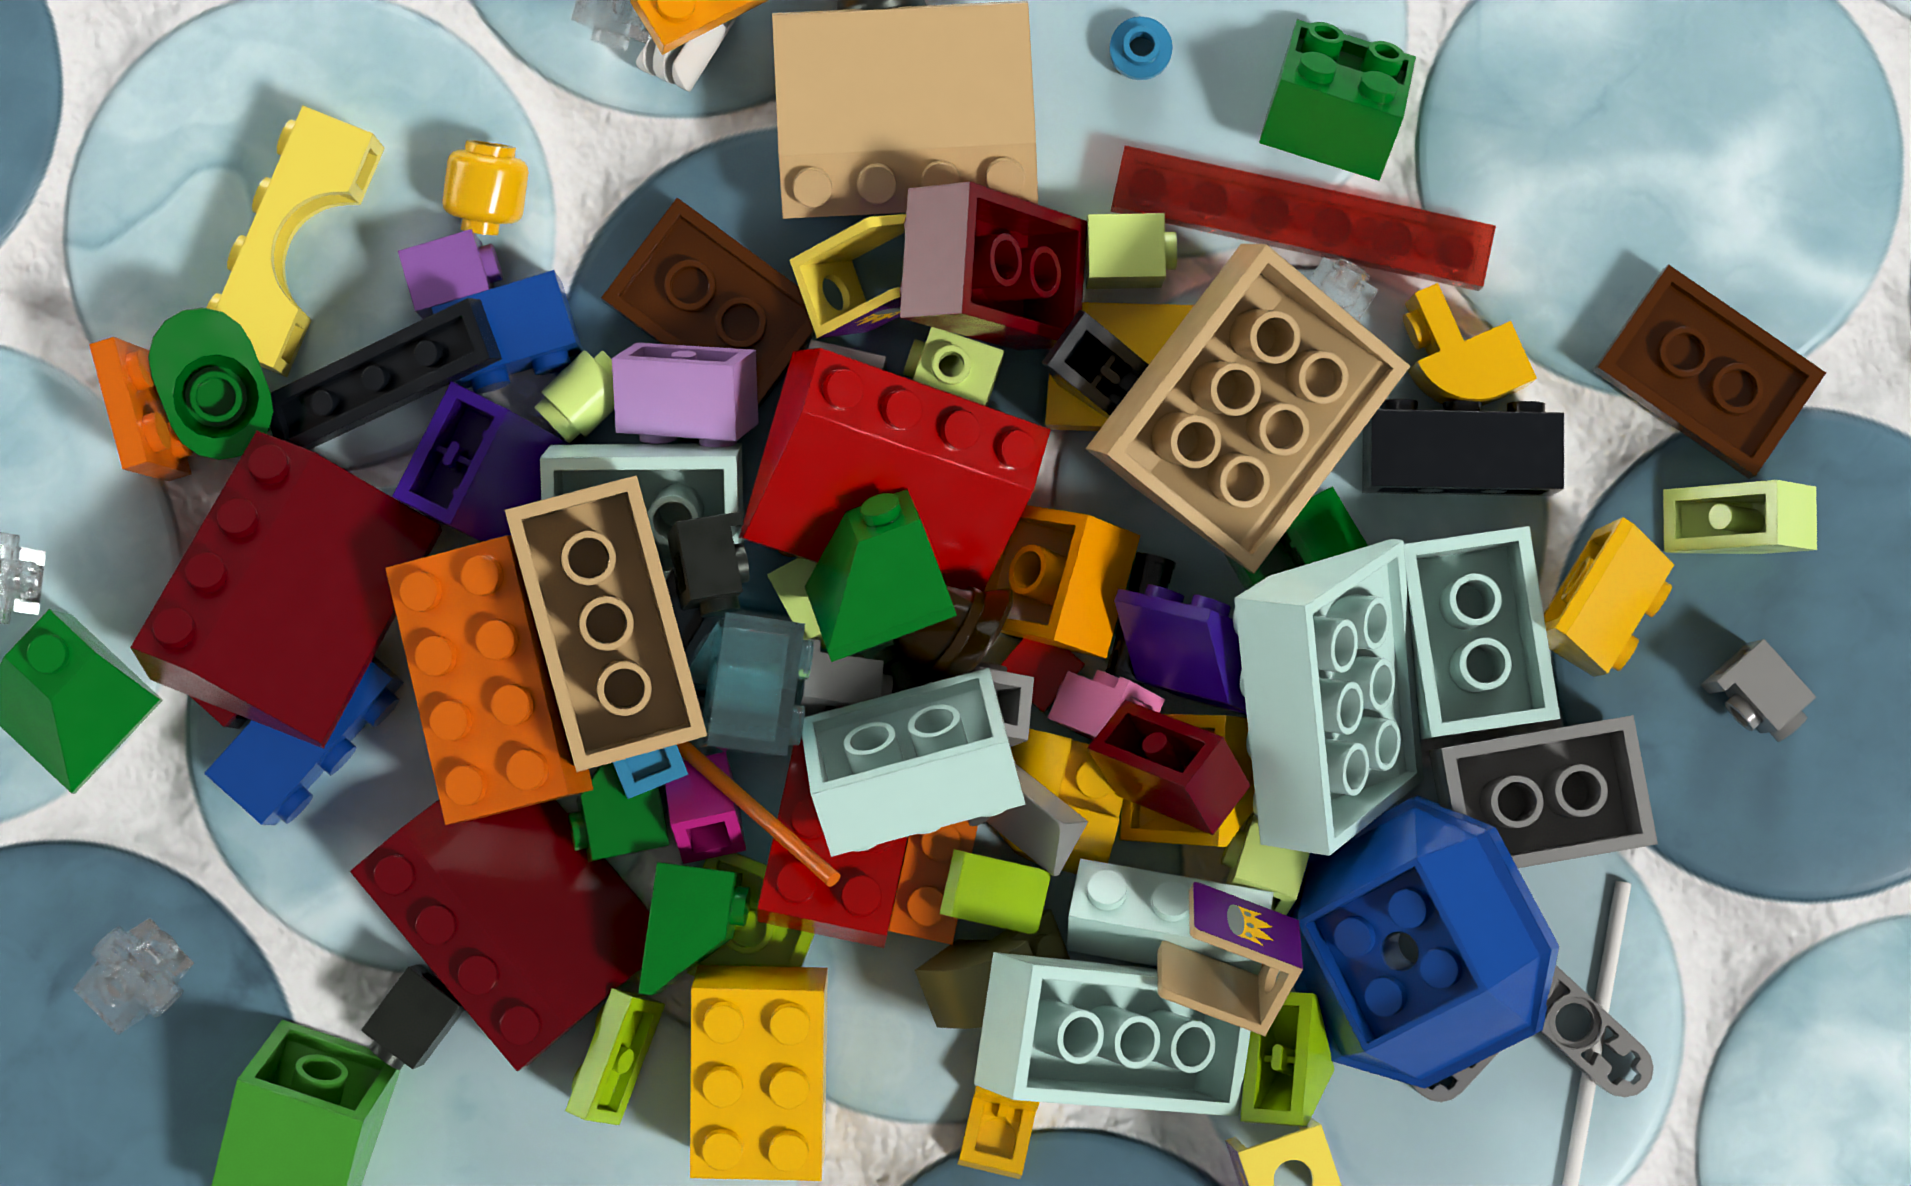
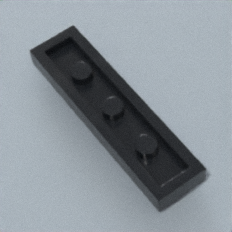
(384, 375)

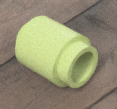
(579, 396)

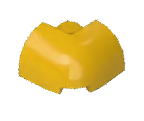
(1076, 779)

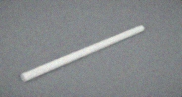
(1603, 998)

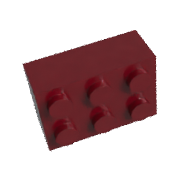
(991, 265)

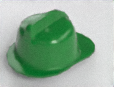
(210, 382)

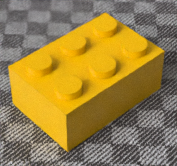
(758, 1072)

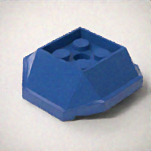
(1477, 935)

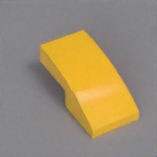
(997, 1133)

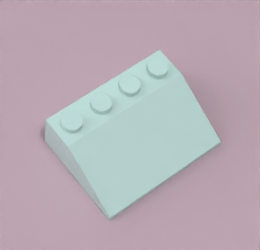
(1329, 696)

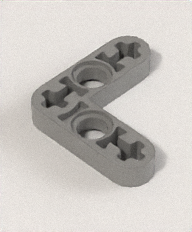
(1564, 992)

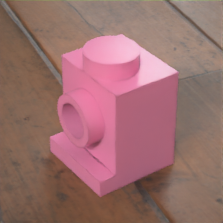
(1089, 704)

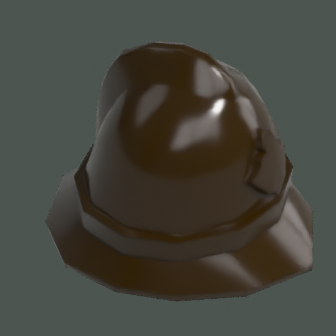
(961, 641)

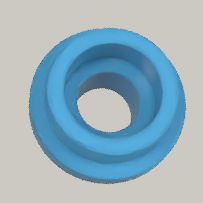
(1137, 66)

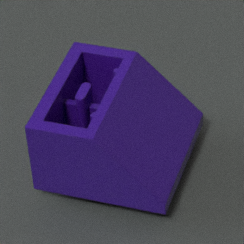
(475, 465)
(1183, 646)

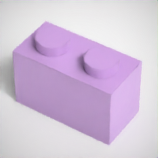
(685, 393)

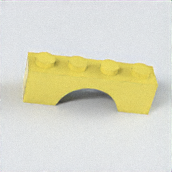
(319, 168)

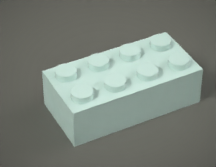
(1103, 1040)

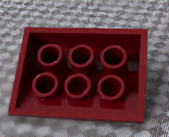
(283, 591)
(510, 919)

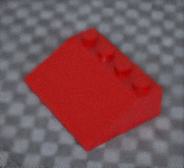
(869, 432)

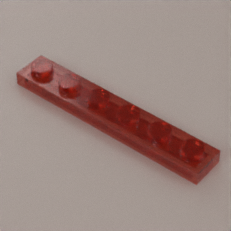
(1304, 218)

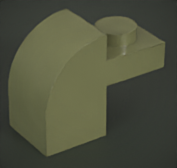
(959, 975)

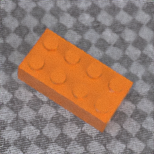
(482, 682)

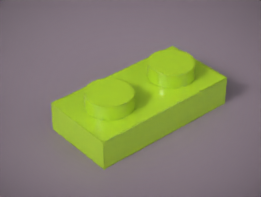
(614, 1057)

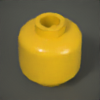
(485, 186)

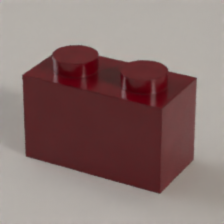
(1169, 766)

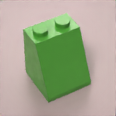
(305, 1112)

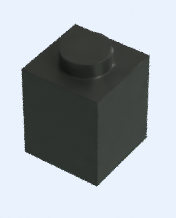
(412, 1019)

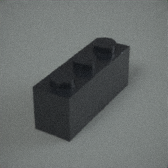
(1463, 449)

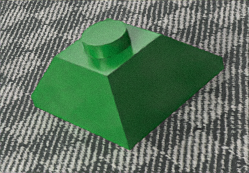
(877, 578)
(69, 698)

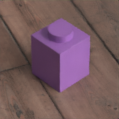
(448, 270)

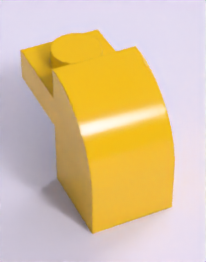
(1457, 369)

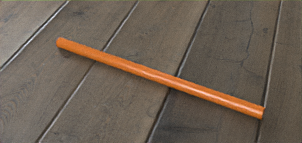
(759, 814)

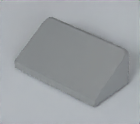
(1043, 827)

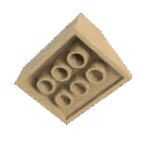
(902, 105)
(1248, 405)

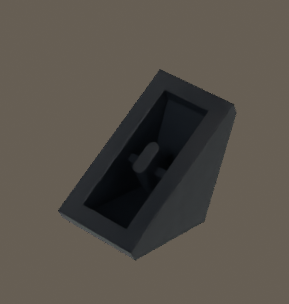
(1093, 364)

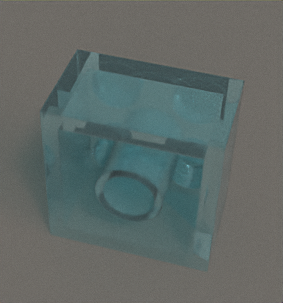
(754, 686)

